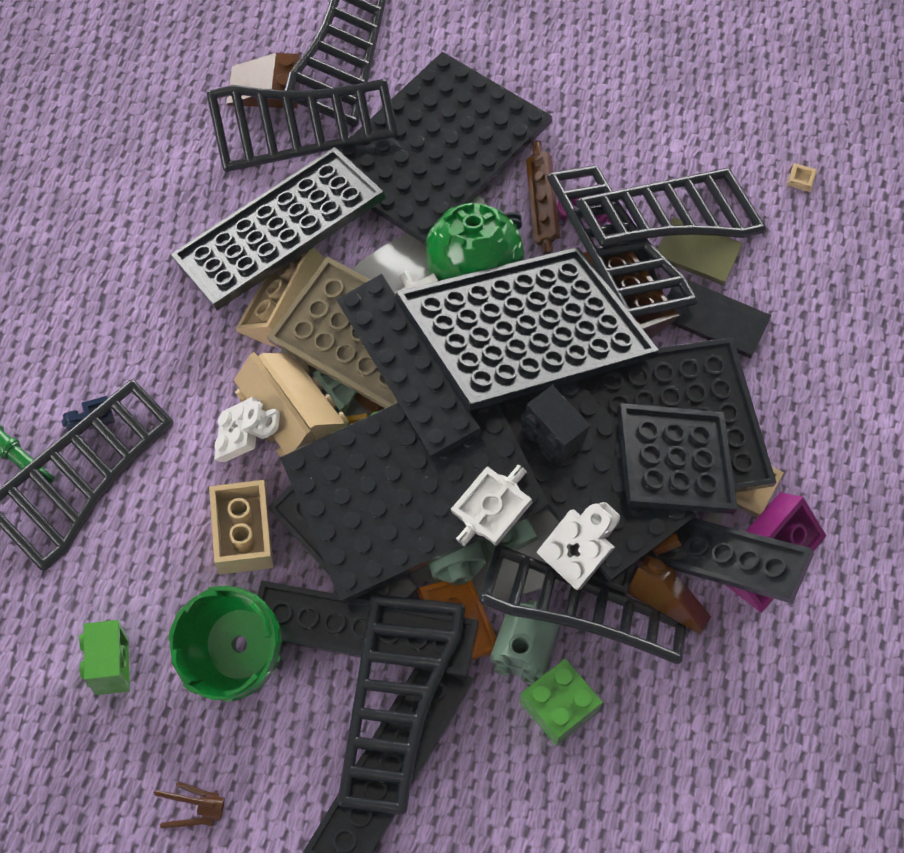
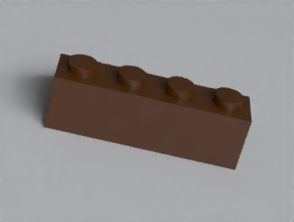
(652, 323)

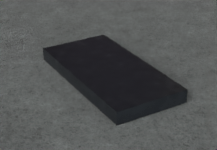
(720, 318)

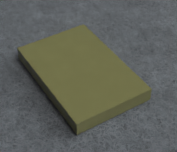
(701, 254)

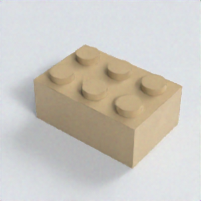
(241, 527)

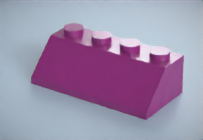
(787, 520)

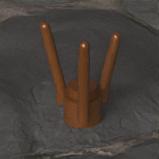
(209, 806)

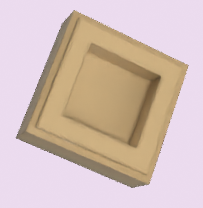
(802, 177)

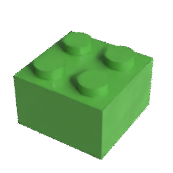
(105, 657)
(560, 702)

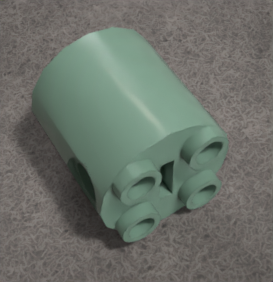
(459, 566)
(524, 646)

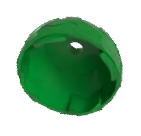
(471, 241)
(206, 638)

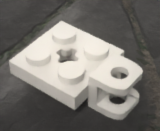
(241, 426)
(590, 533)

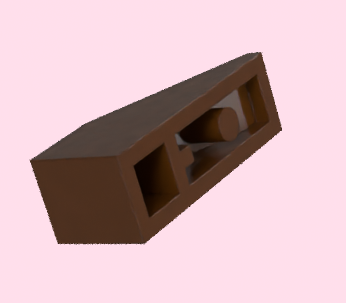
(666, 592)

